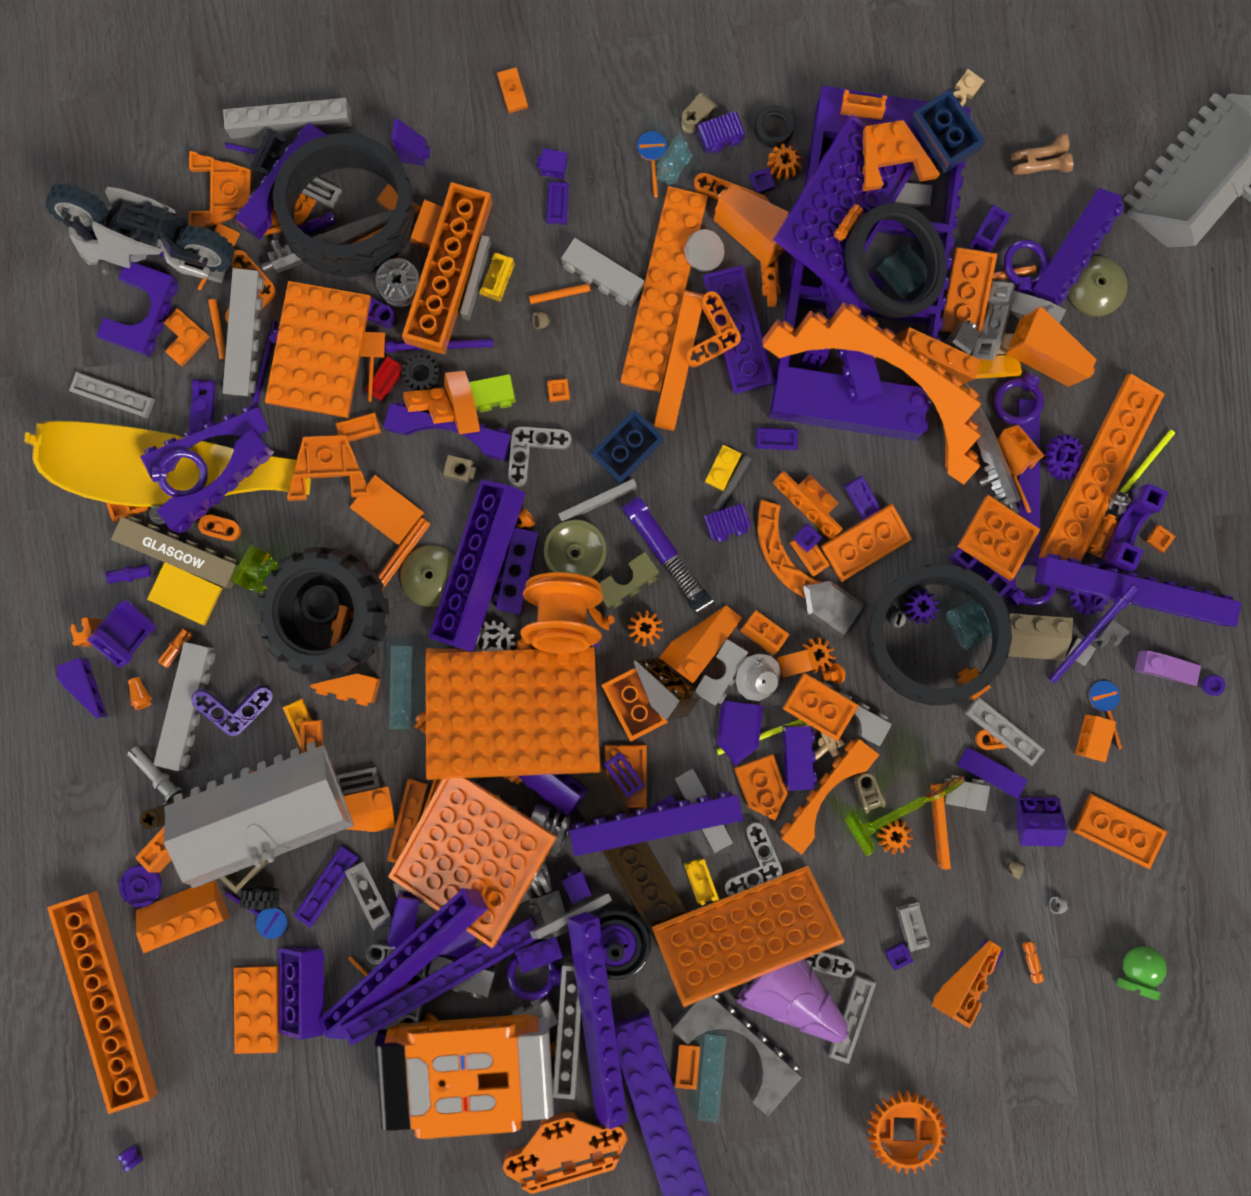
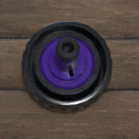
(624, 941)

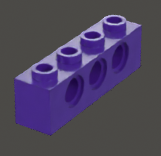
(516, 603)

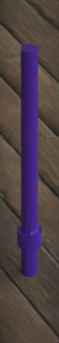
(392, 346)
(1119, 603)

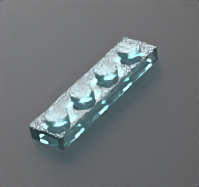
(401, 687)
(711, 1077)

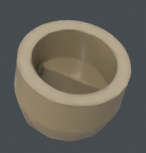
(540, 320)
(1016, 869)

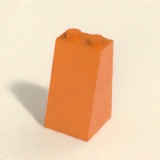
(751, 222)
(1050, 349)

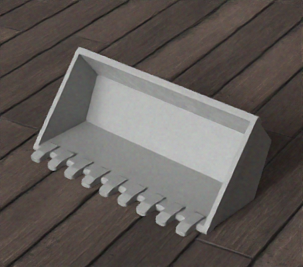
(1201, 176)
(255, 816)

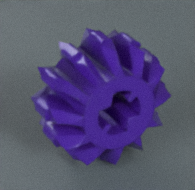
(926, 601)

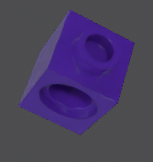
(552, 163)
(576, 885)

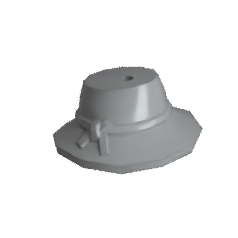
(753, 671)

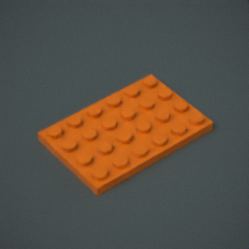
(318, 349)

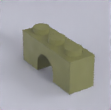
(643, 572)

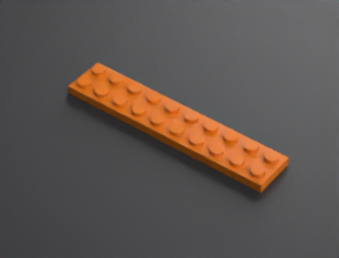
(663, 291)
(1102, 470)

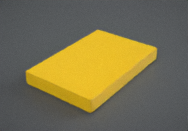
(184, 593)

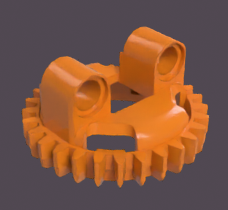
(926, 1131)

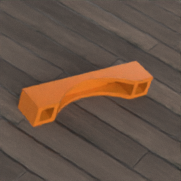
(801, 829)

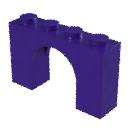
(142, 336)
(1121, 552)
(404, 925)

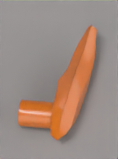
(599, 619)

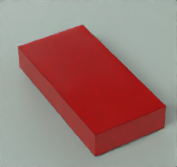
(385, 378)

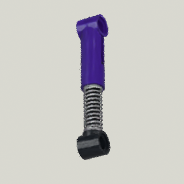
(666, 553)

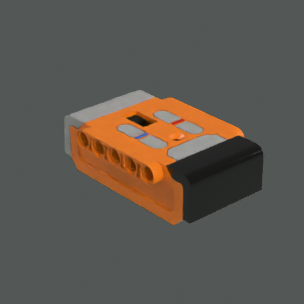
(464, 1075)

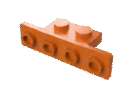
(811, 501)

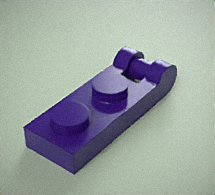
(202, 405)

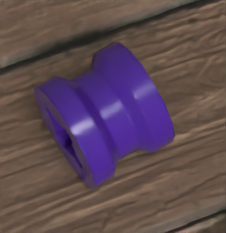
(129, 1158)

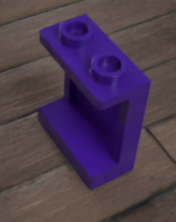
(121, 633)

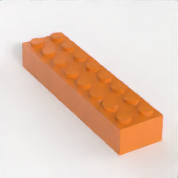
(447, 268)

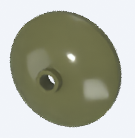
(1096, 299)
(575, 536)
(413, 574)

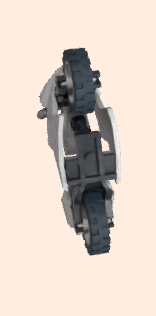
(137, 228)

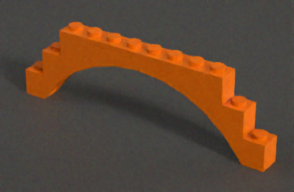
(855, 332)

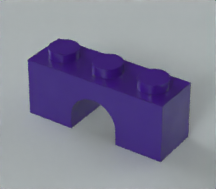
(965, 560)

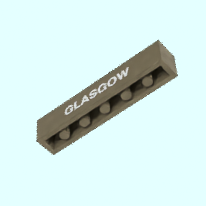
(175, 552)

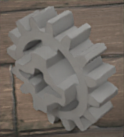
(487, 636)

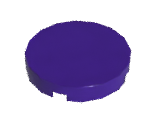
(140, 886)

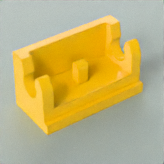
(497, 277)
(701, 880)

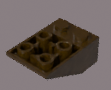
(665, 689)

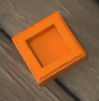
(558, 390)
(1160, 538)

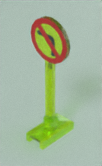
(863, 832)

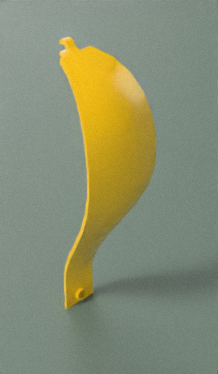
(107, 466)

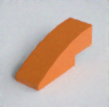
(462, 402)

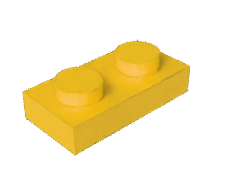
(722, 467)

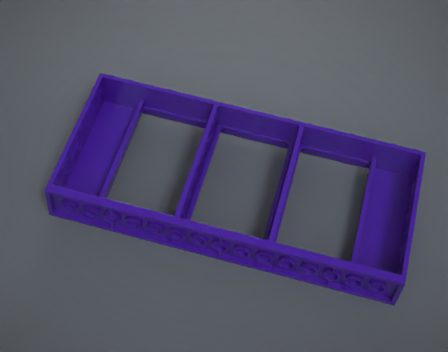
(824, 397)

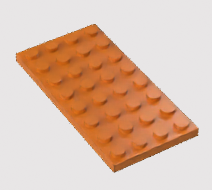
(746, 935)

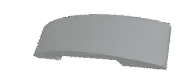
(995, 321)

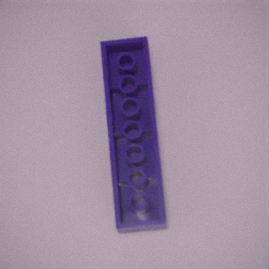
(477, 565)
(655, 824)

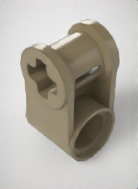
(699, 110)
(869, 796)

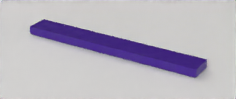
(1030, 480)

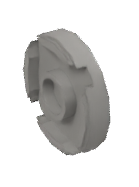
(704, 250)

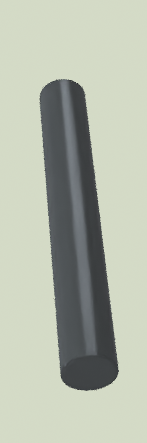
(732, 483)

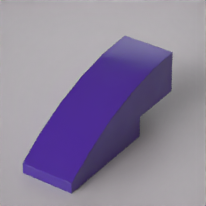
(989, 230)
(992, 772)

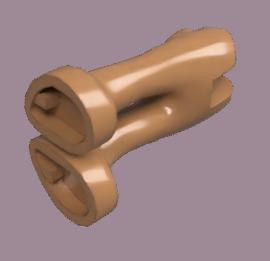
(1062, 163)

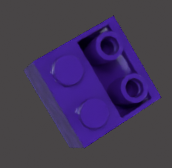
(1040, 821)

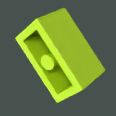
(493, 393)

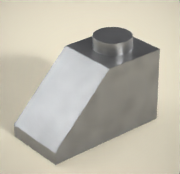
(964, 336)

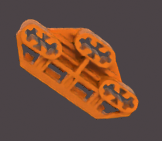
(567, 1146)

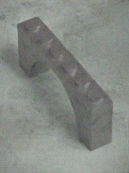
(777, 1073)

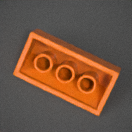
(180, 915)

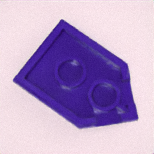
(739, 729)

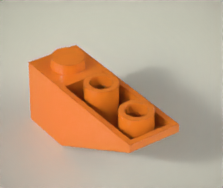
(355, 686)

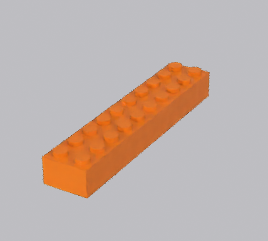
(102, 1002)

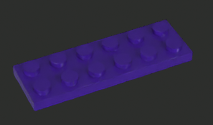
(748, 360)

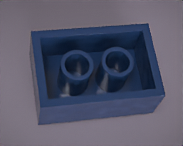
(947, 131)
(627, 447)

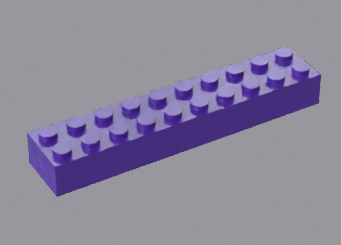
(658, 1108)

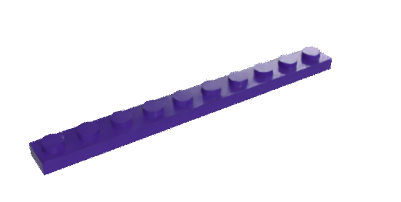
(437, 983)

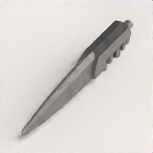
(285, 258)
(997, 469)

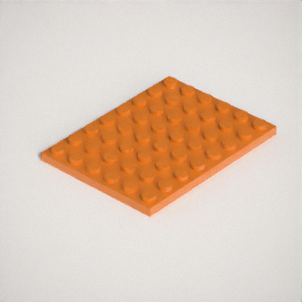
(511, 714)

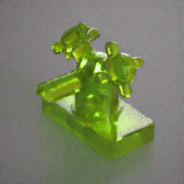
(252, 569)

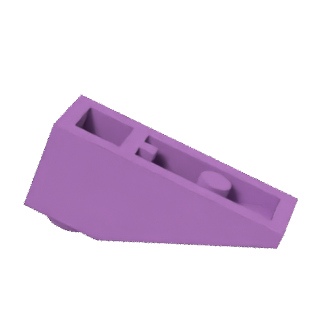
(1167, 667)

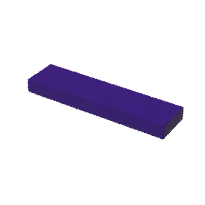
(326, 886)

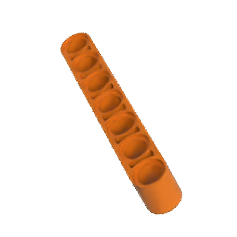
(677, 366)

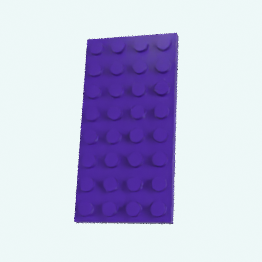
(828, 199)

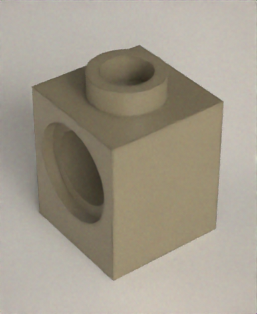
(451, 465)

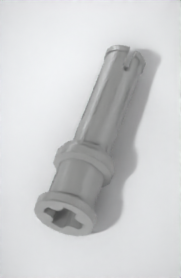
(160, 780)

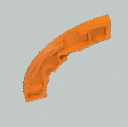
(774, 552)

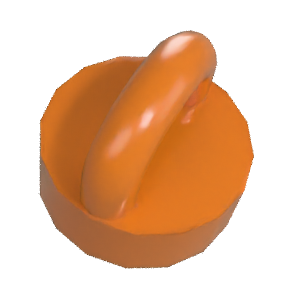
(526, 518)

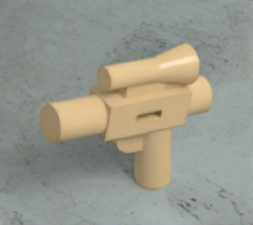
(828, 744)

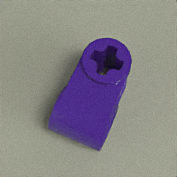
(377, 311)

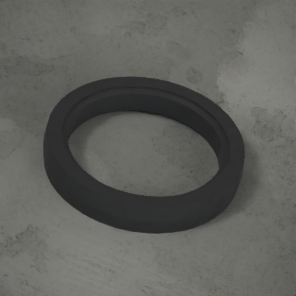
(931, 245)

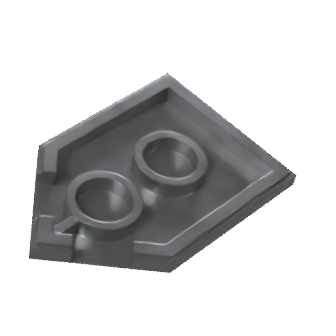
(831, 606)

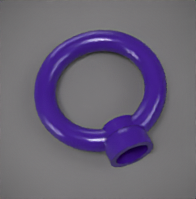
(1024, 284)
(1028, 383)
(158, 472)
(1016, 596)
(554, 979)

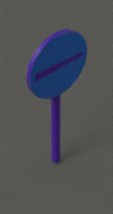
(270, 922)

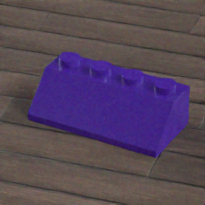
(300, 991)

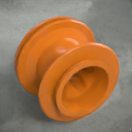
(562, 612)

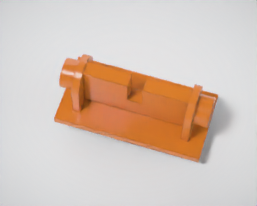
(1102, 536)

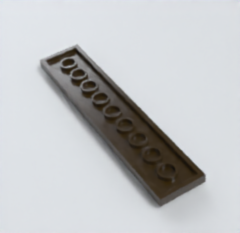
(632, 863)

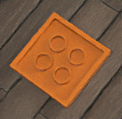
(999, 538)

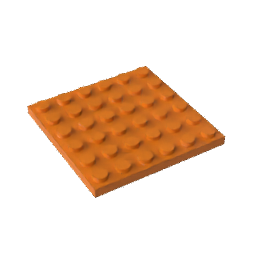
(473, 844)

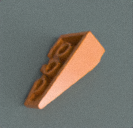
(697, 646)
(371, 810)
(962, 992)

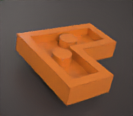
(189, 340)
(433, 400)

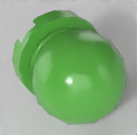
(1143, 971)

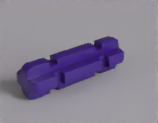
(317, 223)

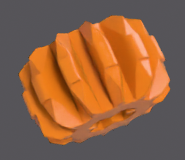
(777, 157)
(647, 621)
(822, 649)
(891, 844)

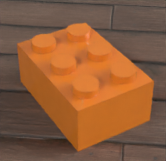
(632, 705)

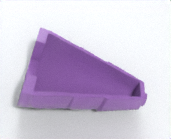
(797, 999)

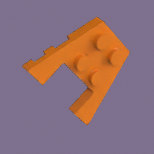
(892, 145)
(228, 190)
(323, 459)

